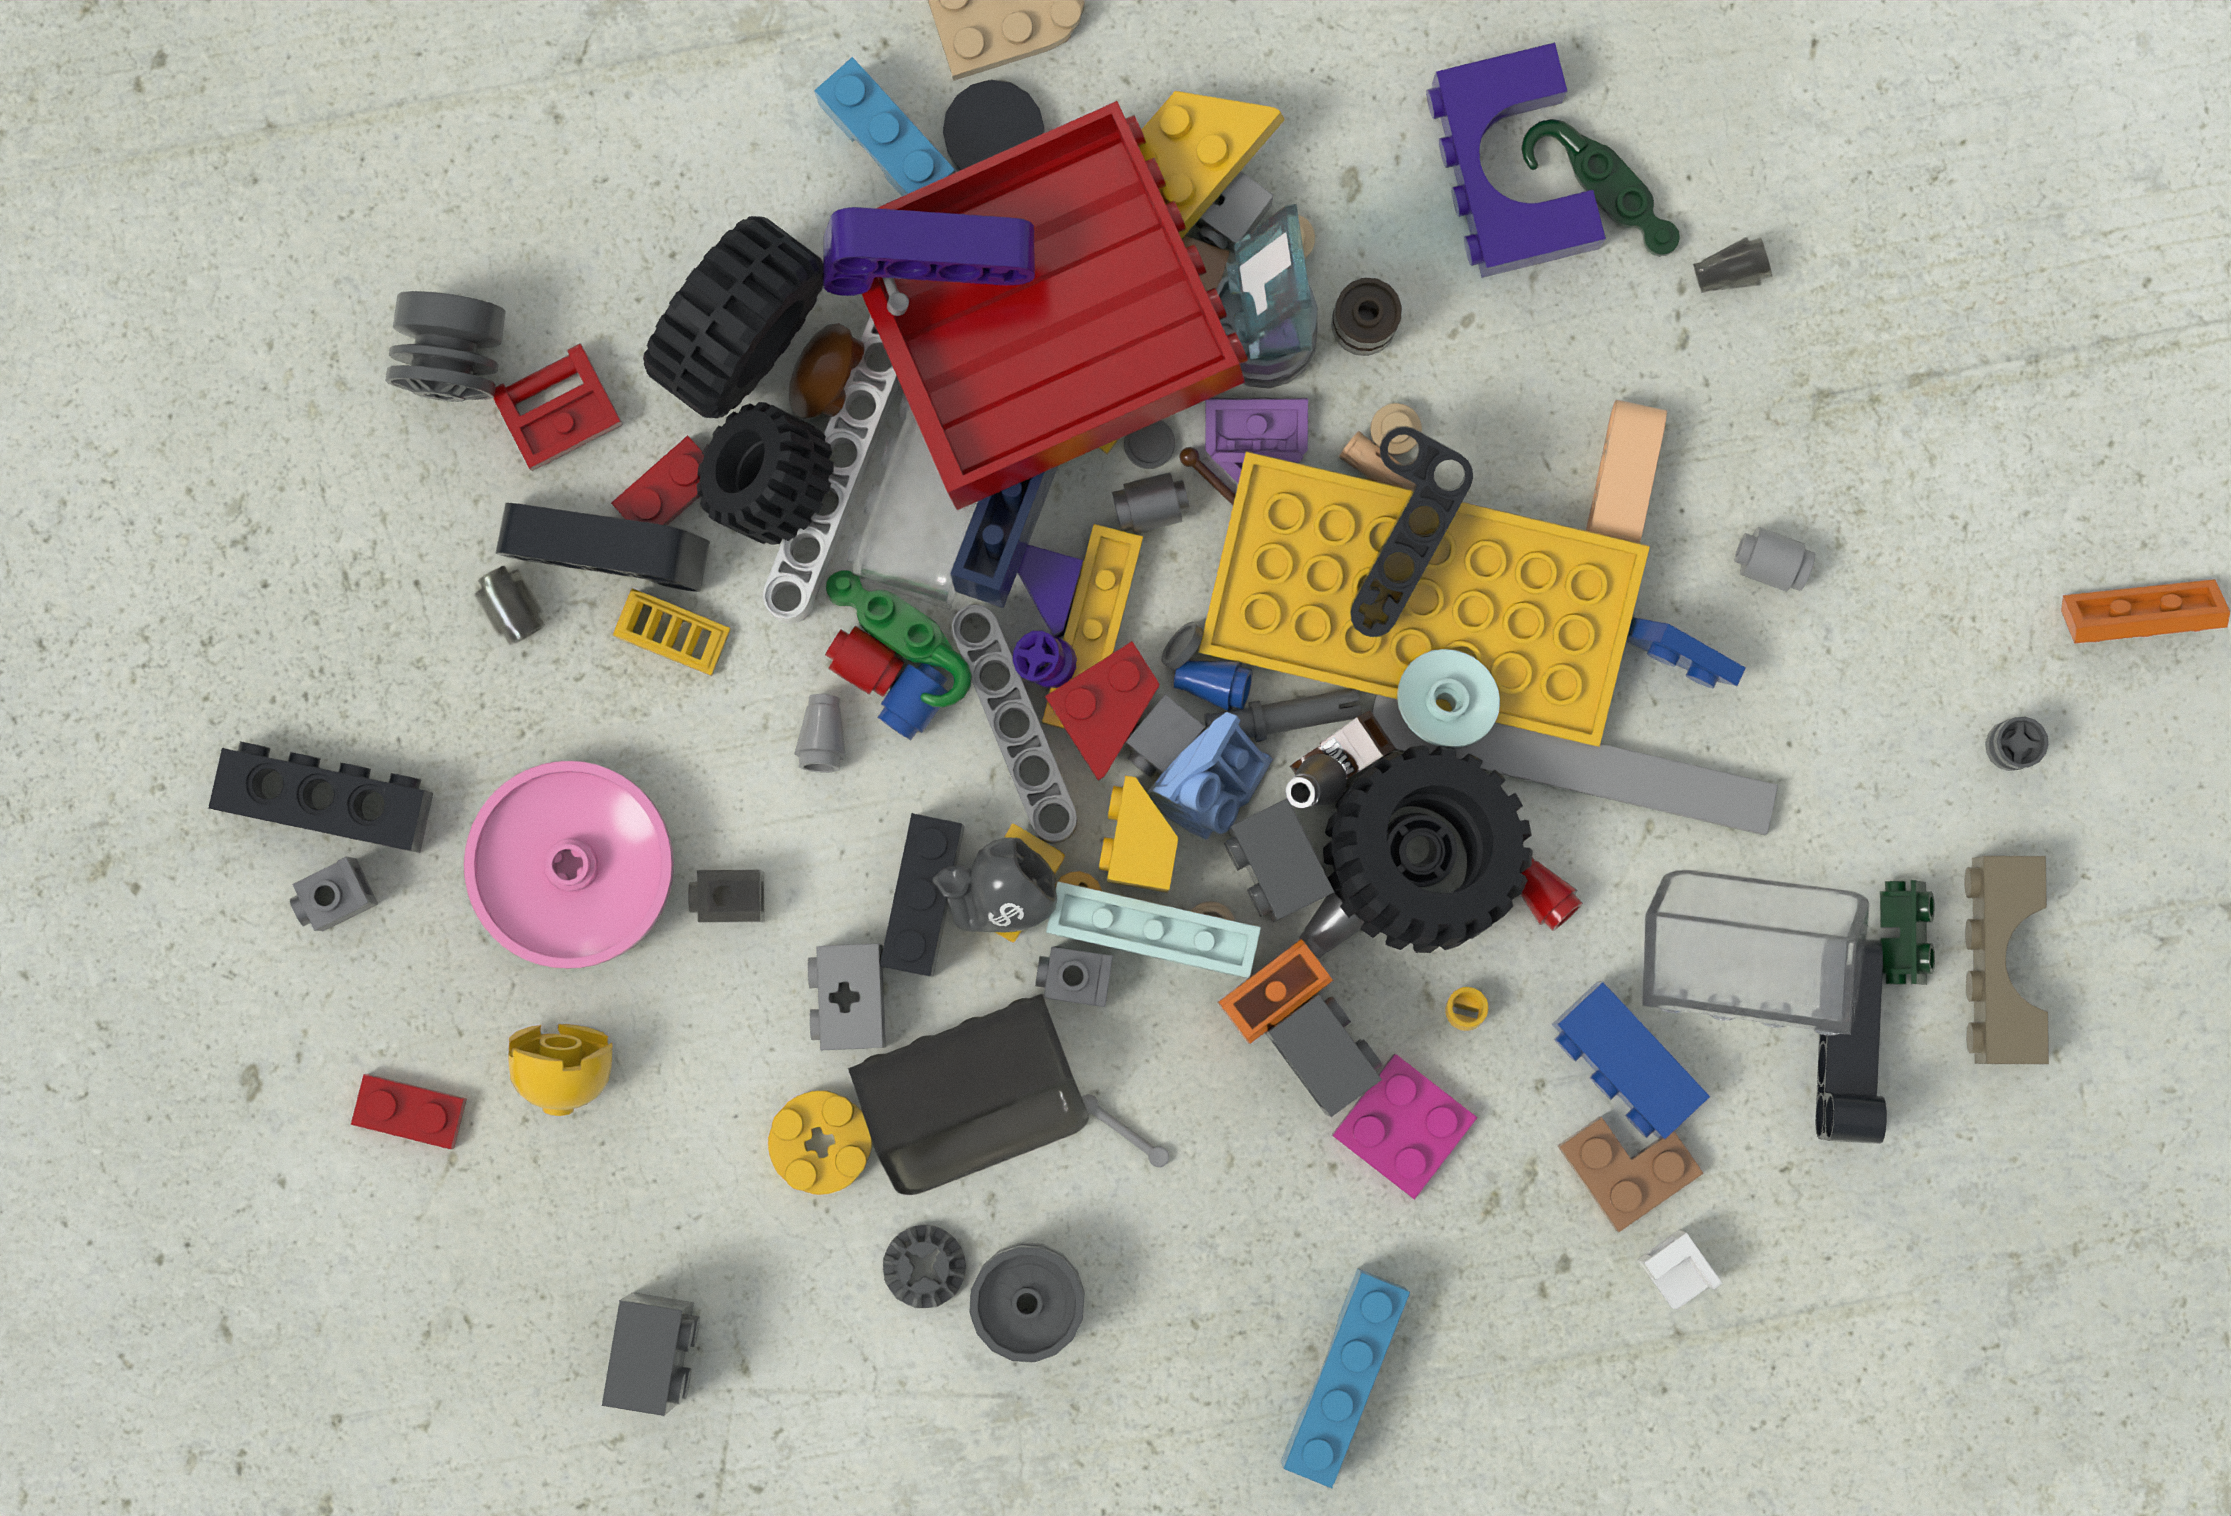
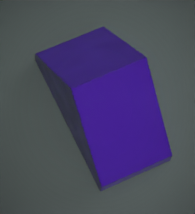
(1051, 584)

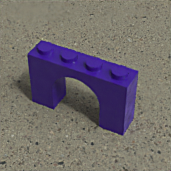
(1502, 230)

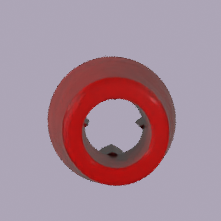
(1549, 896)

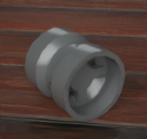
(2026, 742)

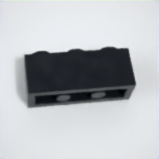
(918, 904)

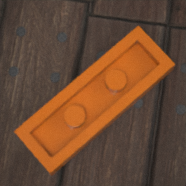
(2145, 611)

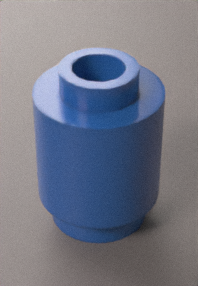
(902, 704)

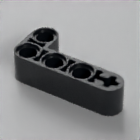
(1401, 537)
(603, 545)
(1849, 1067)

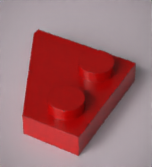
(1105, 705)

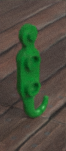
(902, 630)

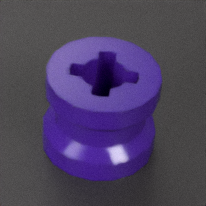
(1040, 648)

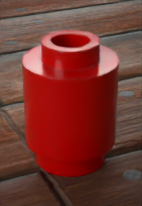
(863, 661)

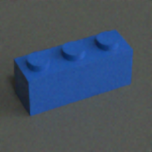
(1628, 1062)

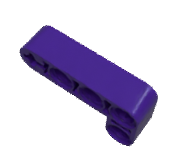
(924, 247)

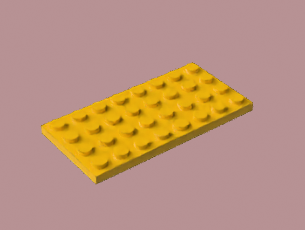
(1513, 591)

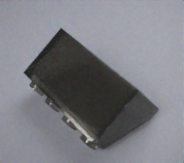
(969, 1097)

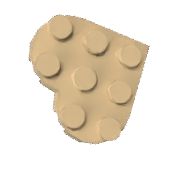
(999, 32)

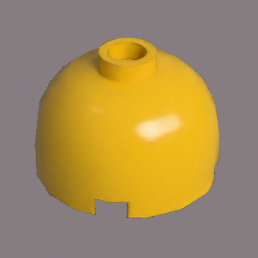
(560, 1068)

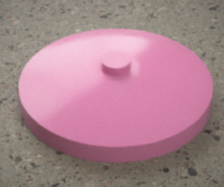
(568, 864)

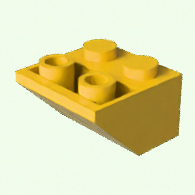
(1143, 841)

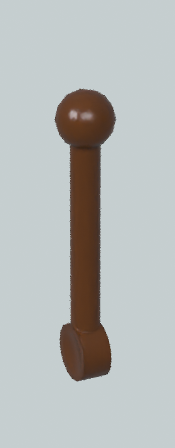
(1190, 458)

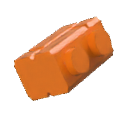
(1275, 991)

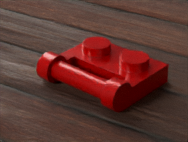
(563, 421)

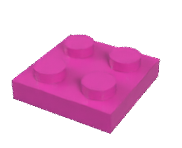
(1404, 1126)

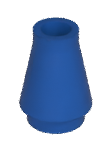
(1216, 682)

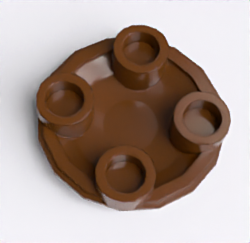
(824, 371)

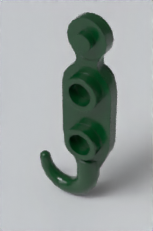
(1613, 183)

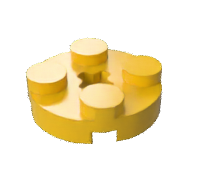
(794, 1127)

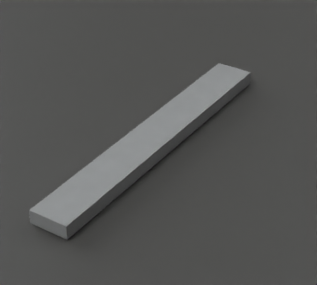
(1607, 772)

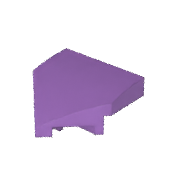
(1255, 425)

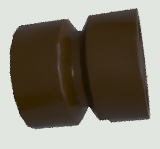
(1366, 316)

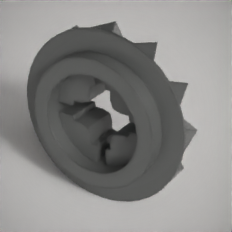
(949, 1265)

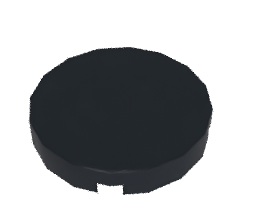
(988, 121)

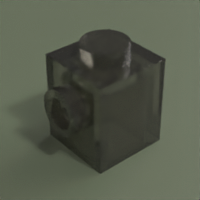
(728, 896)

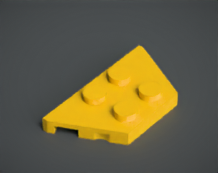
(1204, 146)

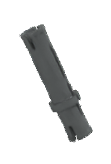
(1293, 714)

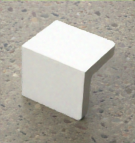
(1679, 1269)

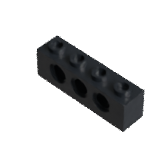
(239, 792)

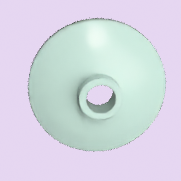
(1463, 684)

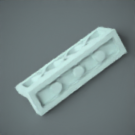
(1154, 930)

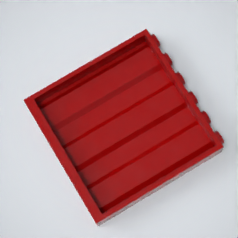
(1085, 349)

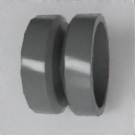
(1023, 1270)

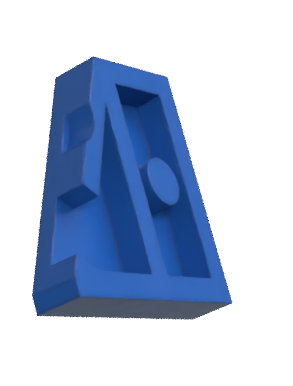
(1677, 648)

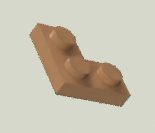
(1626, 1185)

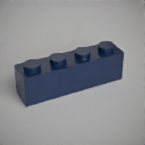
(999, 540)

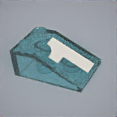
(1272, 288)

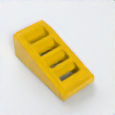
(631, 613)

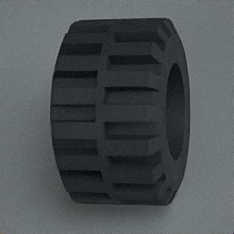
(765, 473)

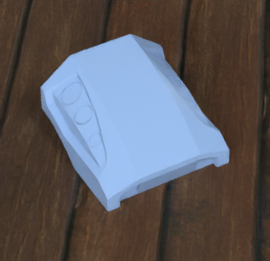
(1211, 779)

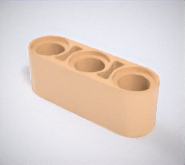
(1627, 471)

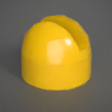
(1470, 1000)

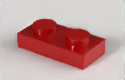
(665, 488)
(408, 1111)

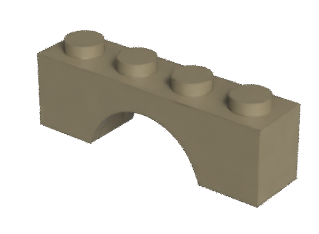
(2004, 1023)

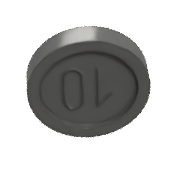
(1150, 446)
(1182, 645)

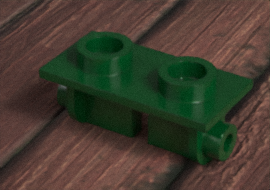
(1910, 913)

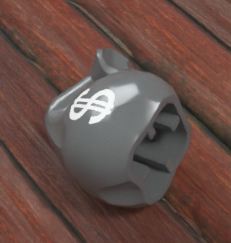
(1003, 889)

